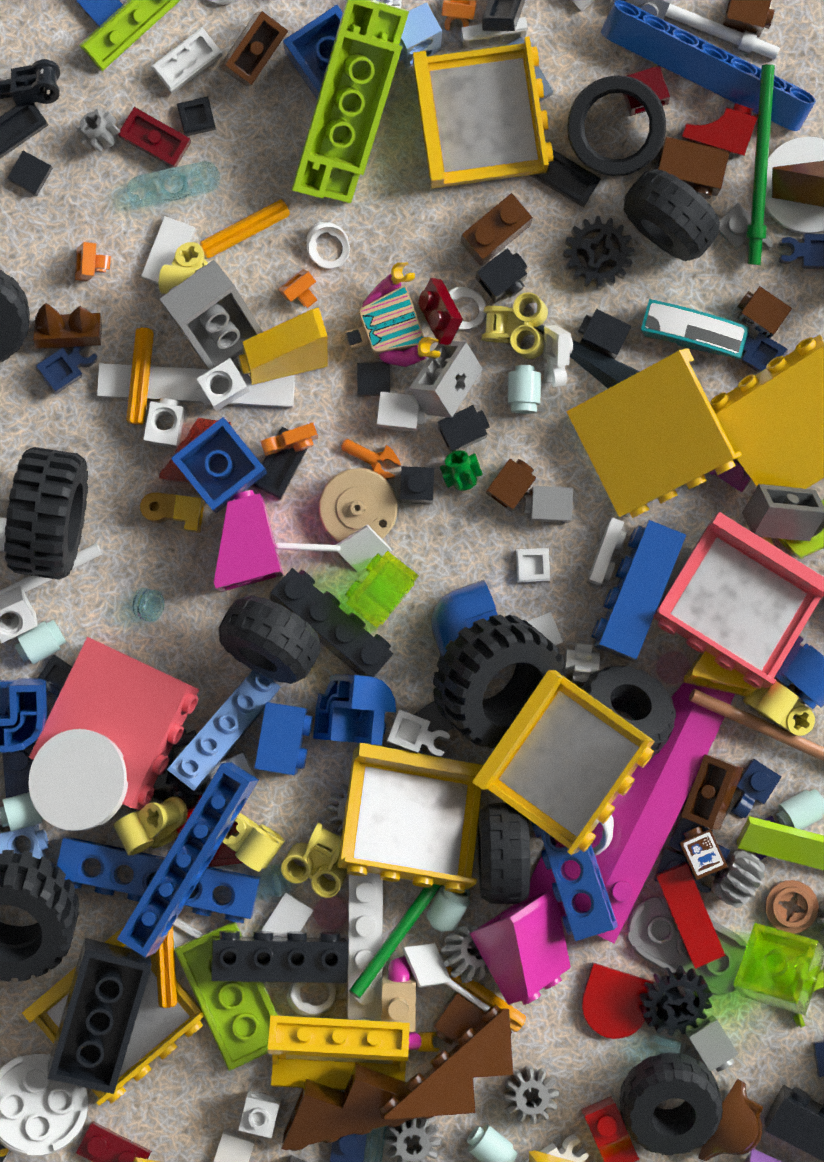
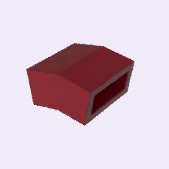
(654, 79)

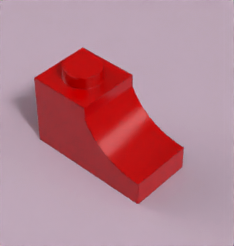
(729, 132)
(609, 1131)

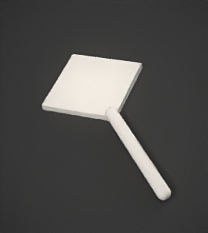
(356, 549)
(429, 970)

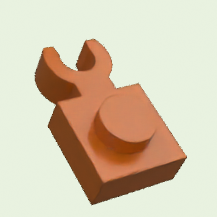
(299, 438)

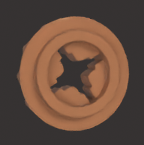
(799, 920)

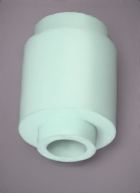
(524, 389)
(40, 642)
(801, 809)
(19, 812)
(447, 909)
(490, 1146)

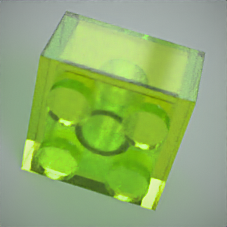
(381, 590)
(779, 968)

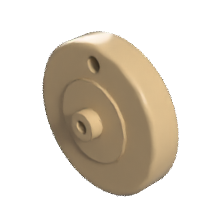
(355, 500)

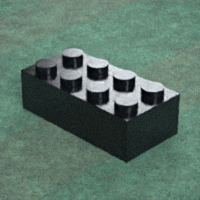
(99, 1016)

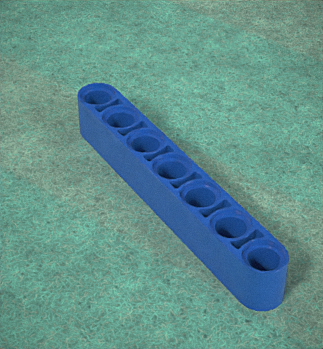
(703, 63)

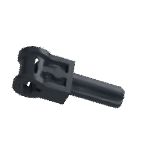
(30, 85)

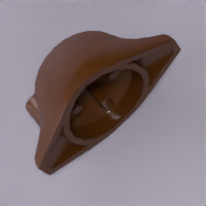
(739, 1128)

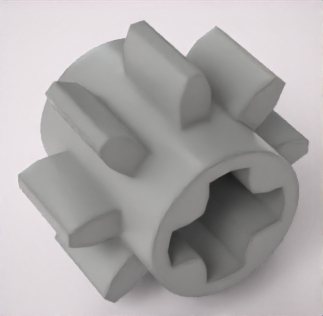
(98, 130)

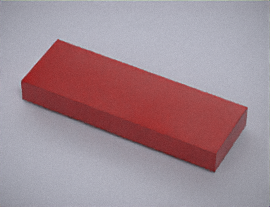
(690, 915)

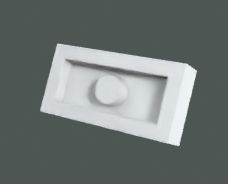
(612, 539)

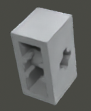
(446, 379)

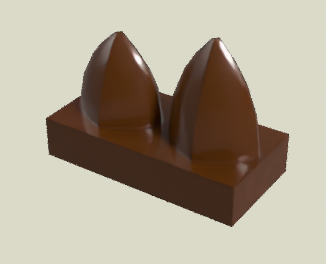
(66, 330)

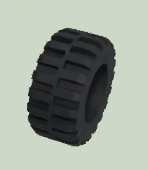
(46, 513)
(476, 659)
(51, 900)

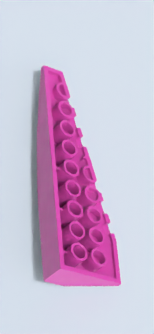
(646, 810)

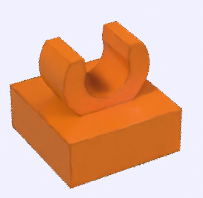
(460, 10)
(88, 262)
(298, 288)

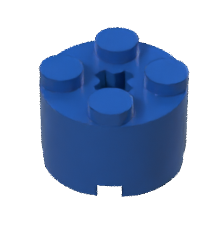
(806, 671)

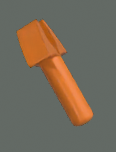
(371, 457)

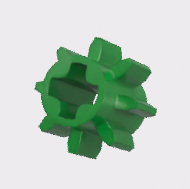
(461, 470)

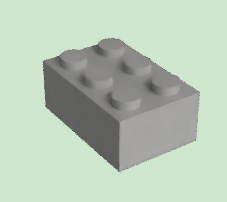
(211, 315)

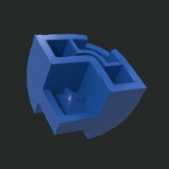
(460, 610)
(353, 709)
(21, 712)

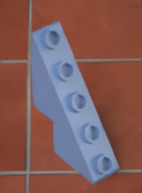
(223, 730)

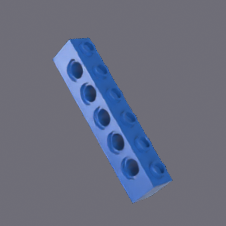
(76, 851)
(188, 859)
(580, 923)

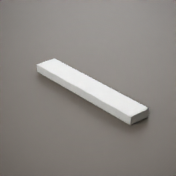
(181, 385)

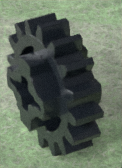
(610, 256)
(675, 1000)

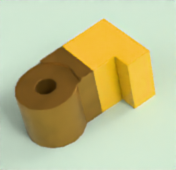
(163, 506)

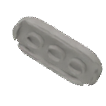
(657, 934)

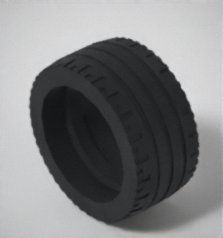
(578, 113)

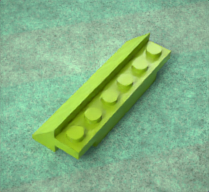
(351, 99)

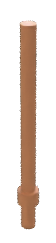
(757, 724)

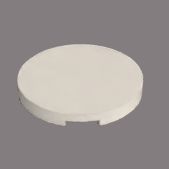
(792, 215)
(78, 780)
(38, 1112)

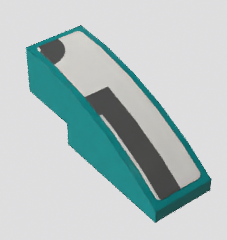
(694, 329)

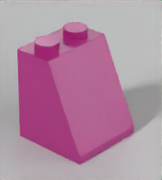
(246, 544)
(525, 947)

